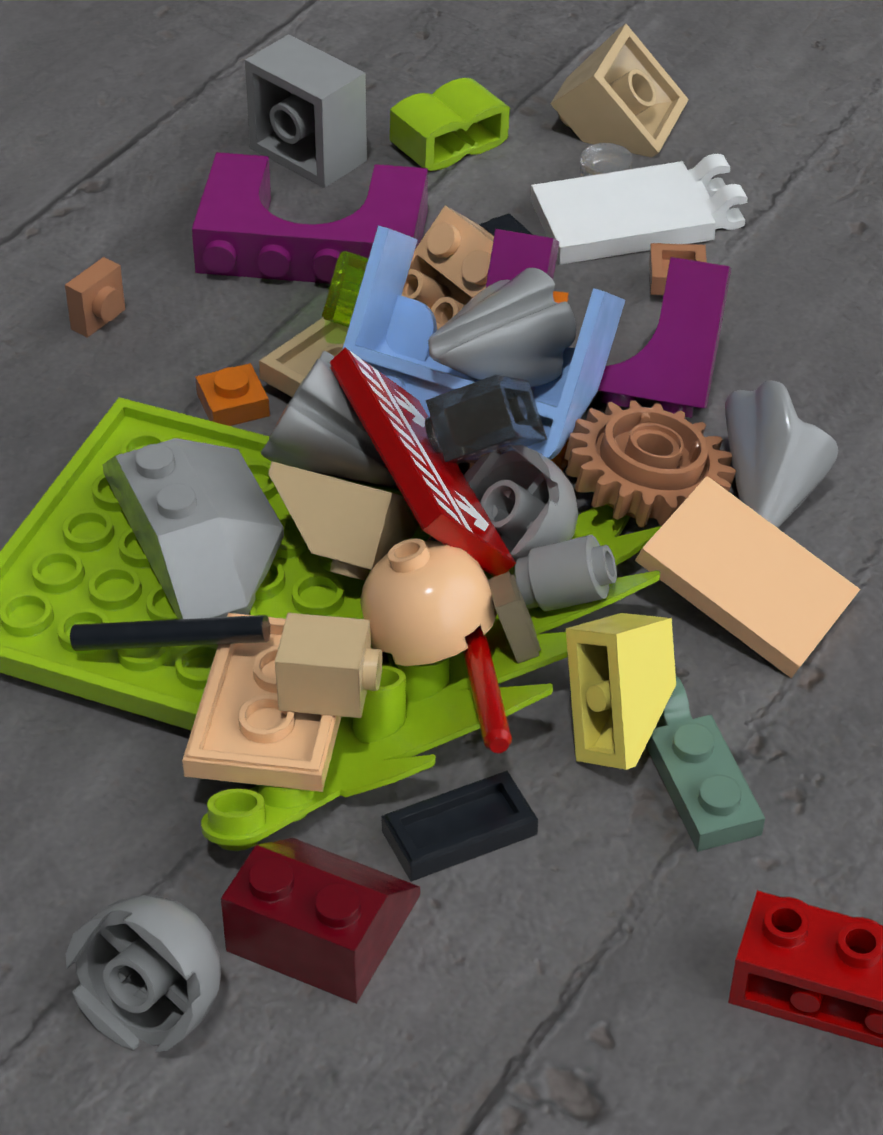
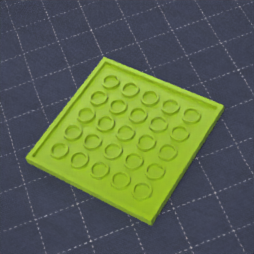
(85, 566)

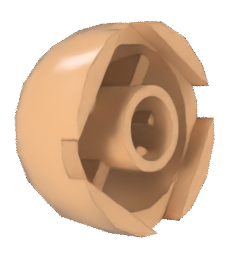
(426, 601)

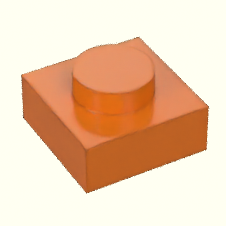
(232, 395)

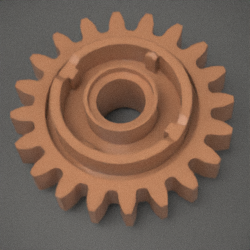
(643, 460)

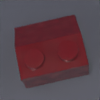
(314, 915)

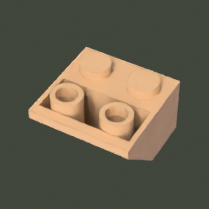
(449, 265)

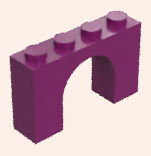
(243, 239)
(682, 352)

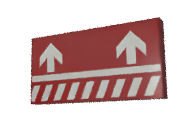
(430, 486)

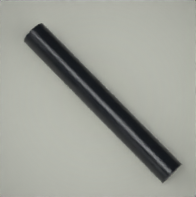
(170, 633)

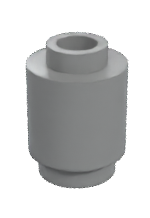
(566, 573)

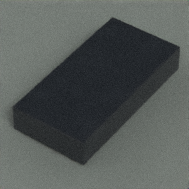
(459, 825)

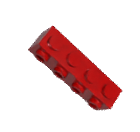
(811, 968)

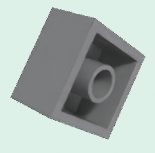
(306, 110)

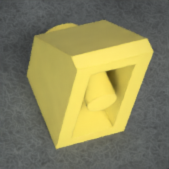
(619, 685)

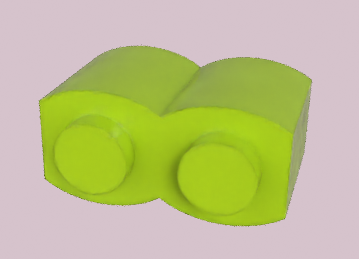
(449, 123)

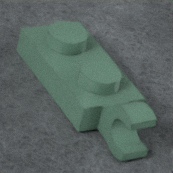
(703, 777)

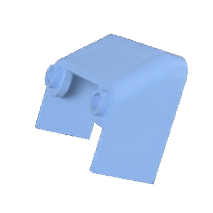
(395, 332)

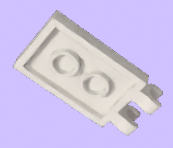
(637, 207)

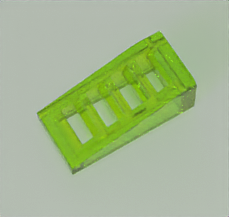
(344, 288)

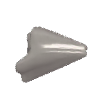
(508, 331)
(324, 432)
(775, 451)

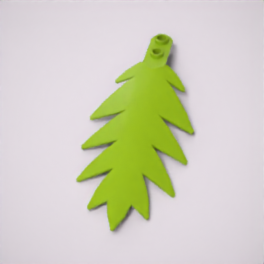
(420, 709)

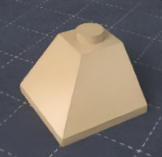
(621, 97)
(343, 518)

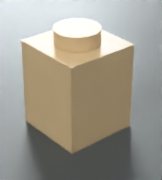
(326, 665)

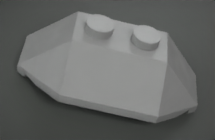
(198, 523)

